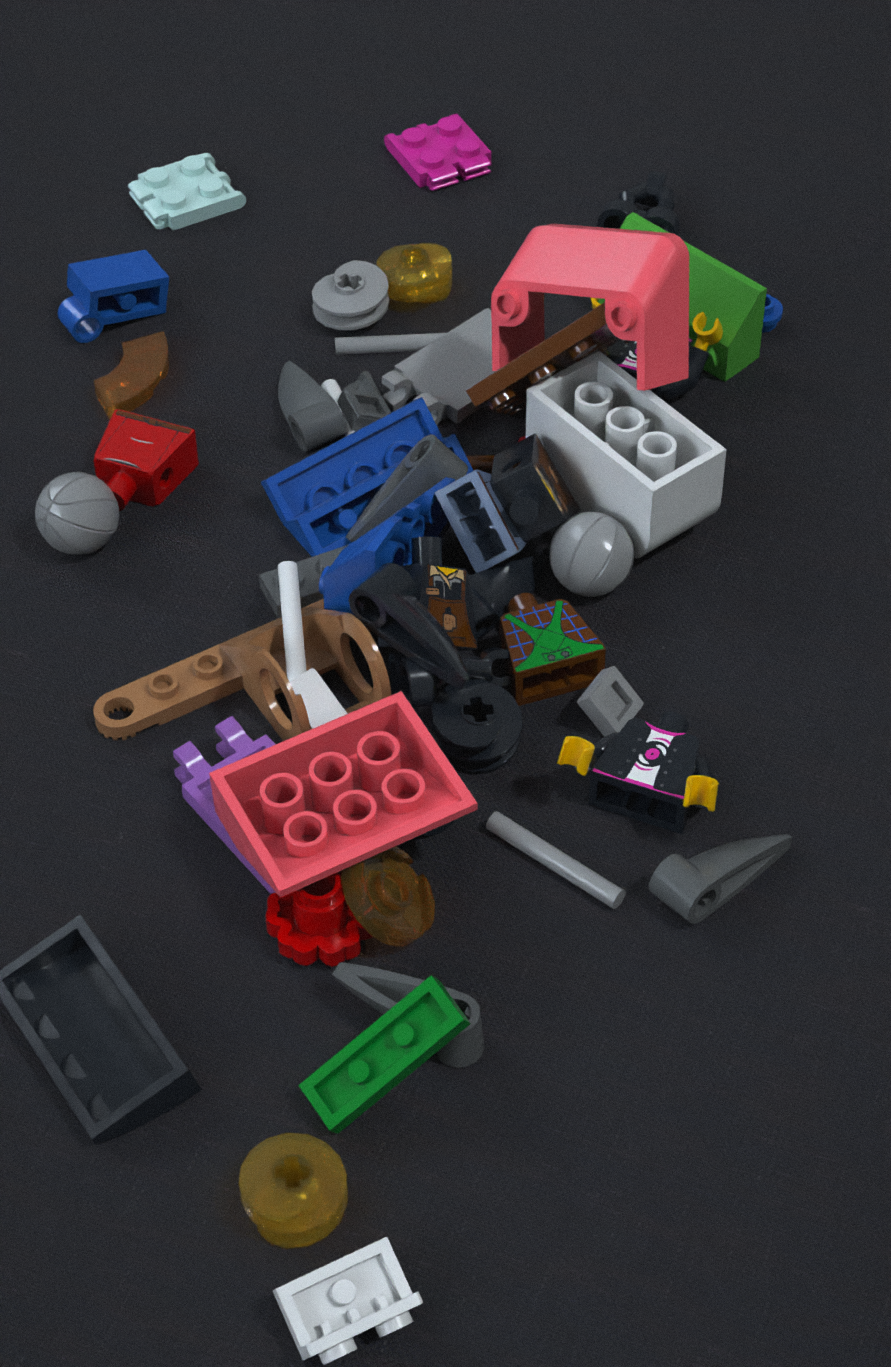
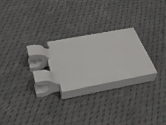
(445, 370)

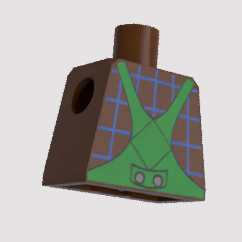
(547, 649)

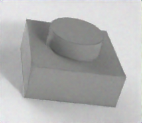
(610, 701)

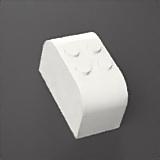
(626, 451)

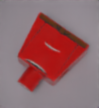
(144, 457)

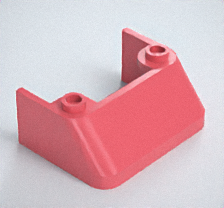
(633, 270)

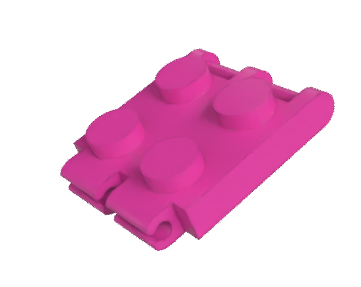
(440, 152)

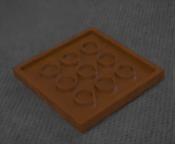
(506, 388)

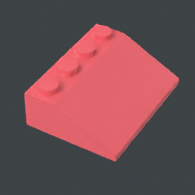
(338, 794)

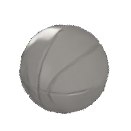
(77, 513)
(591, 554)

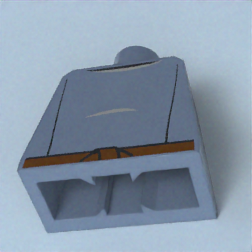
(479, 520)

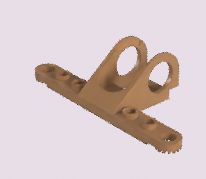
(250, 663)

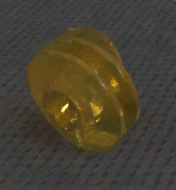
(417, 272)
(293, 1189)

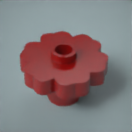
(315, 923)

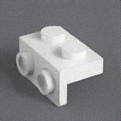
(345, 1300)

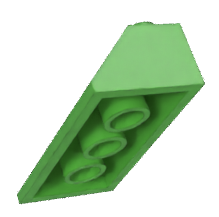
(720, 295)

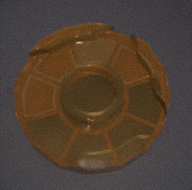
(389, 897)

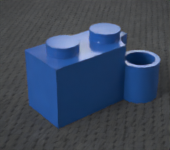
(112, 292)

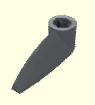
(308, 409)
(419, 471)
(713, 877)
(385, 989)

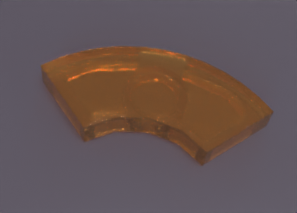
(133, 380)

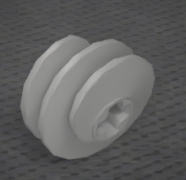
(351, 296)

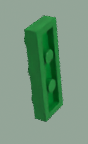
(384, 1054)

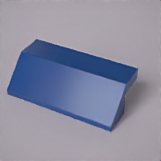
(331, 488)

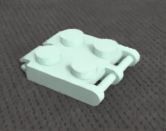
(185, 192)

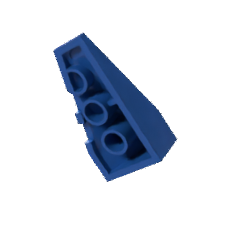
(381, 545)

